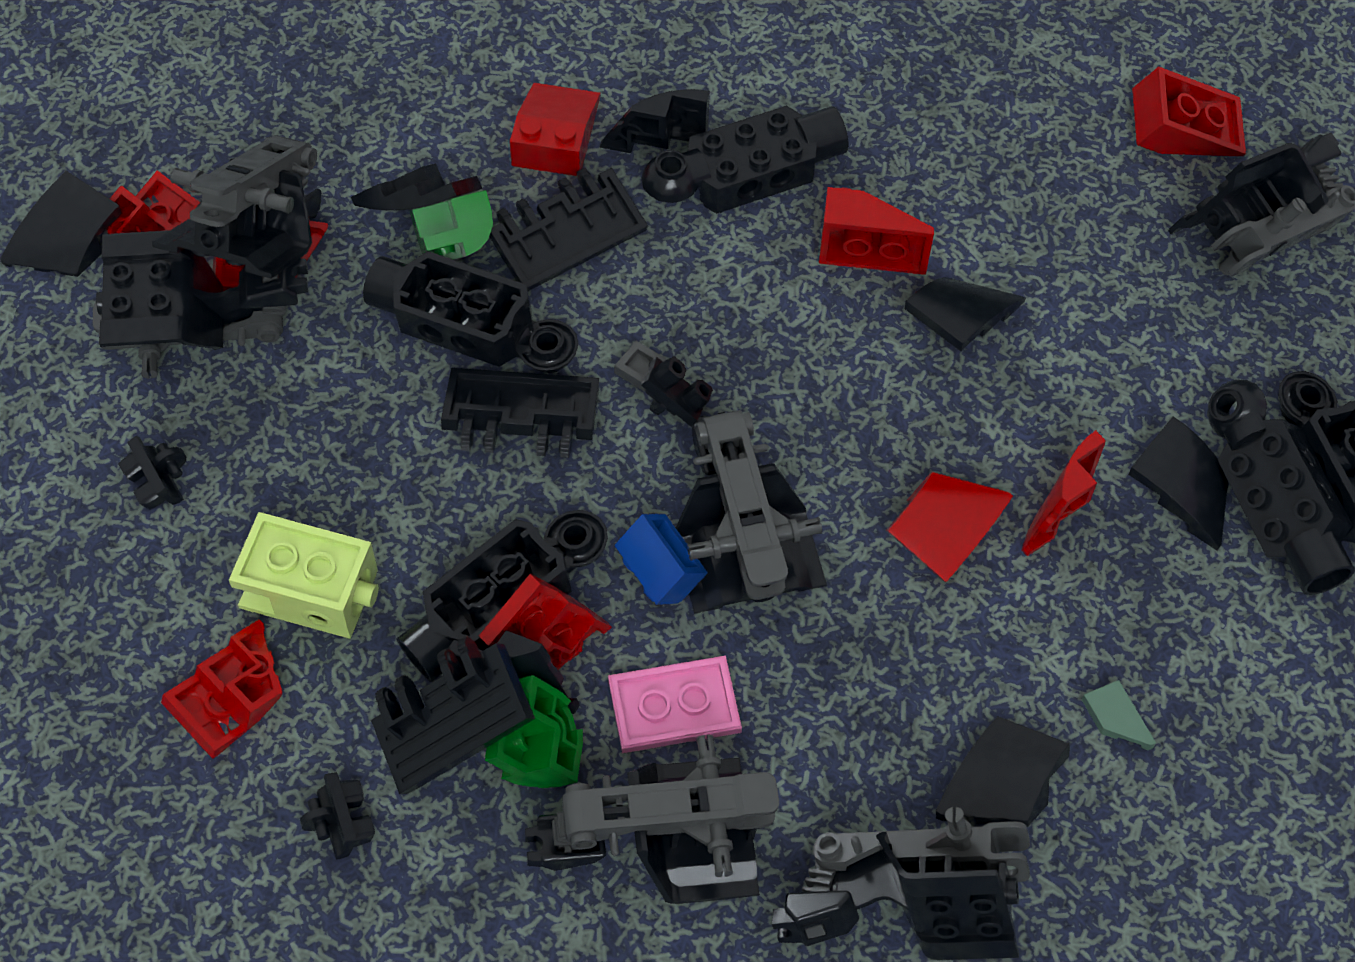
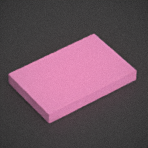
(674, 704)

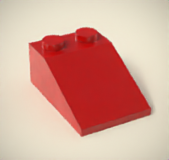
(1186, 116)
(553, 129)
(872, 234)

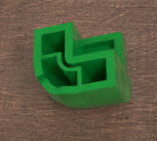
(454, 226)
(547, 748)

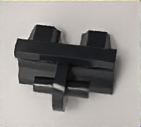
(672, 393)
(159, 467)
(331, 815)

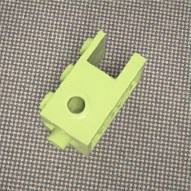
(305, 575)

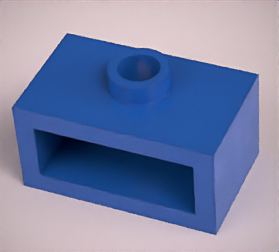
(660, 559)

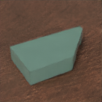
(1117, 715)

